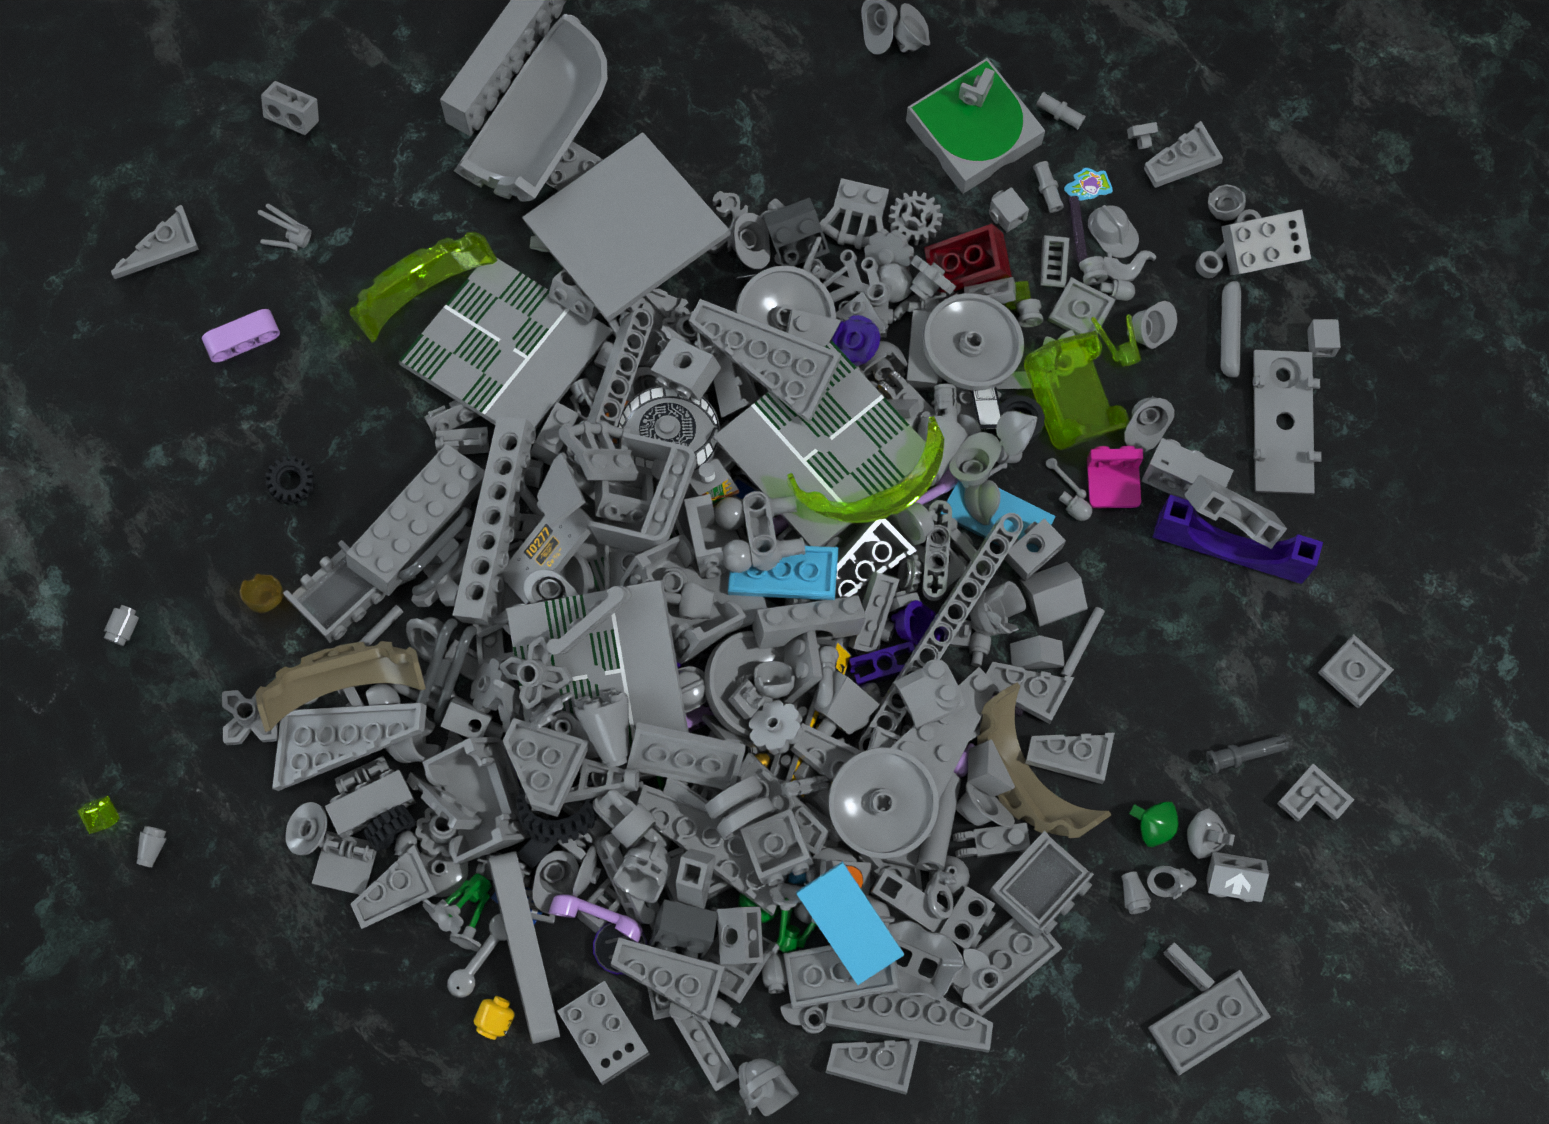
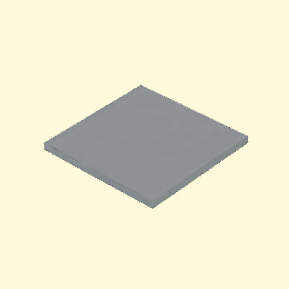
(626, 226)

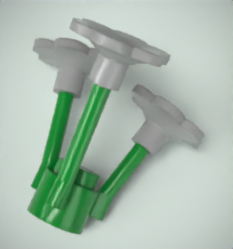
(448, 917)
(789, 935)

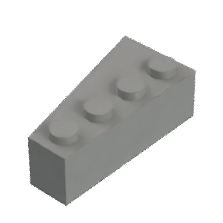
(869, 549)

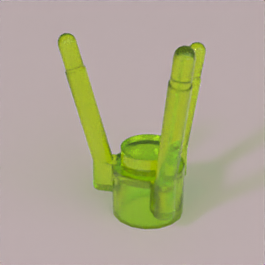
(1128, 351)

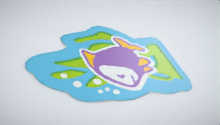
(1089, 184)

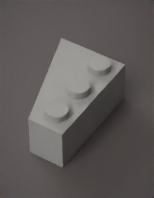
(735, 387)

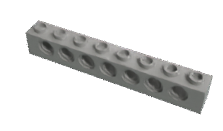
(489, 507)

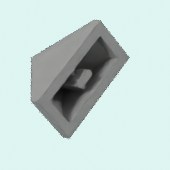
(1037, 653)
(987, 770)

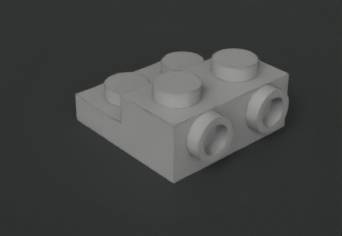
(777, 848)

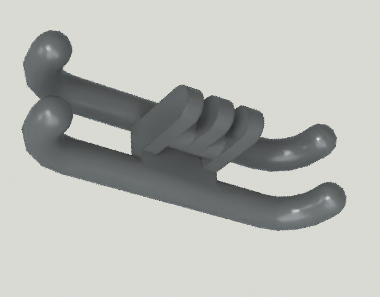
(443, 551)
(445, 670)

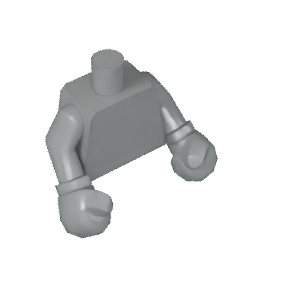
(840, 699)

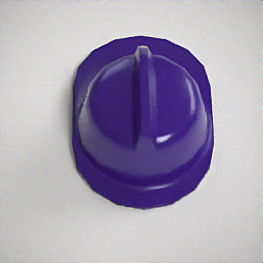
(913, 622)

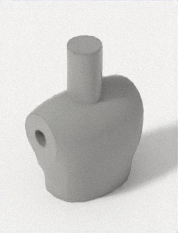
(693, 602)

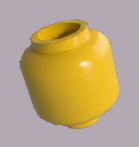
(493, 1017)

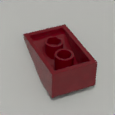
(971, 257)

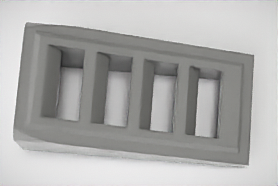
(1053, 241)
(689, 793)
(590, 920)

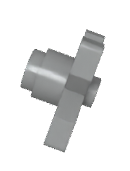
(445, 589)
(535, 673)
(241, 725)

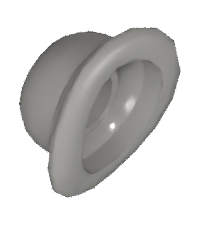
(424, 635)

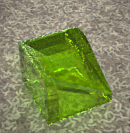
(98, 815)

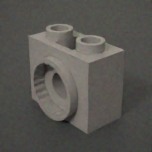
(690, 381)

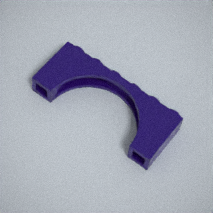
(1287, 559)

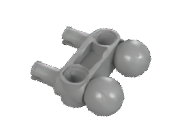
(763, 547)

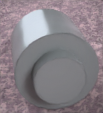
(121, 625)

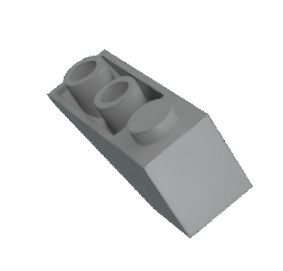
(906, 899)

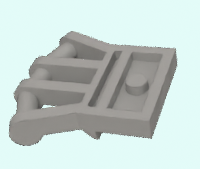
(856, 200)
(596, 462)

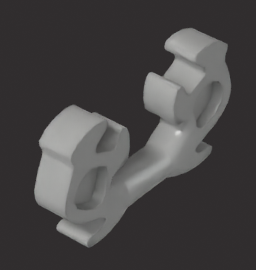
(729, 205)

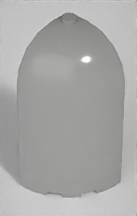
(538, 113)

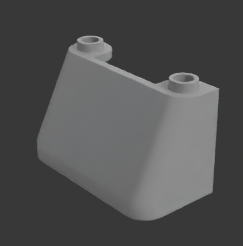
(688, 635)
(484, 779)

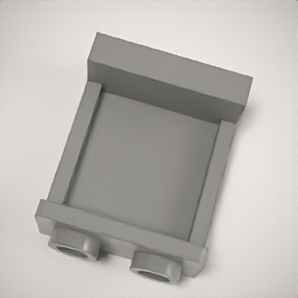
(701, 515)

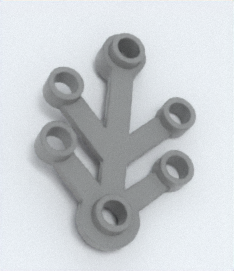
(853, 283)

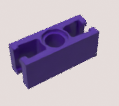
(878, 675)

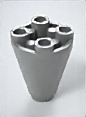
(953, 435)
(606, 724)

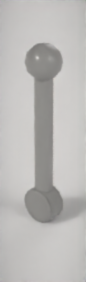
(1052, 463)

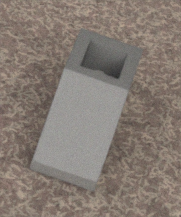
(694, 877)

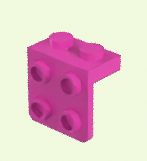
(1114, 477)

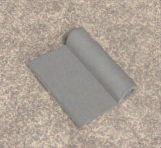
(933, 851)

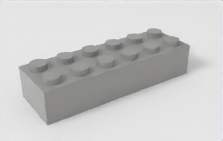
(415, 519)

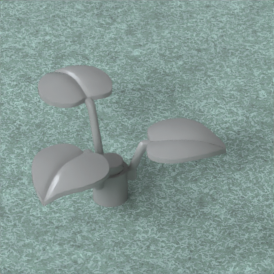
(1015, 433)

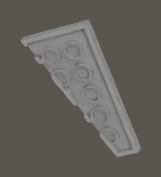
(330, 737)

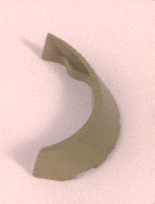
(336, 670)
(1030, 797)

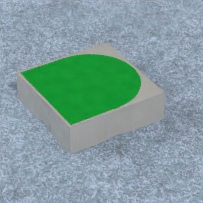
(971, 138)

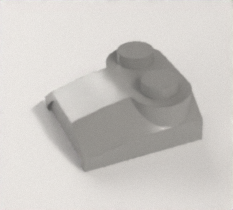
(930, 693)

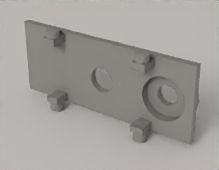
(1281, 456)

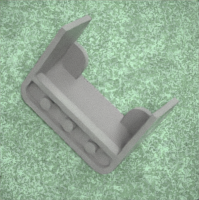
(673, 469)
(565, 491)

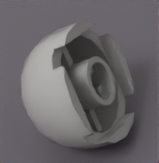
(885, 360)

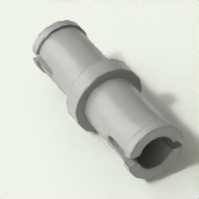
(1060, 110)
(1048, 186)

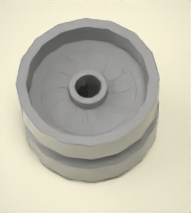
(737, 804)

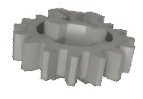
(920, 209)

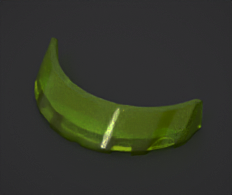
(416, 274)
(888, 501)

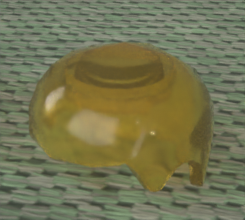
(261, 593)

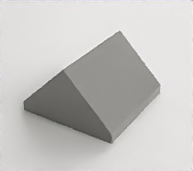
(1054, 593)

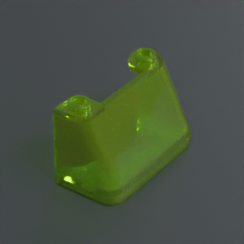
(1071, 391)

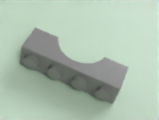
(1218, 501)
(780, 624)

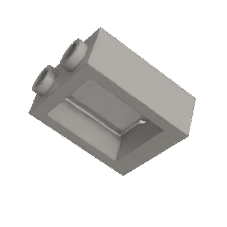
(625, 499)

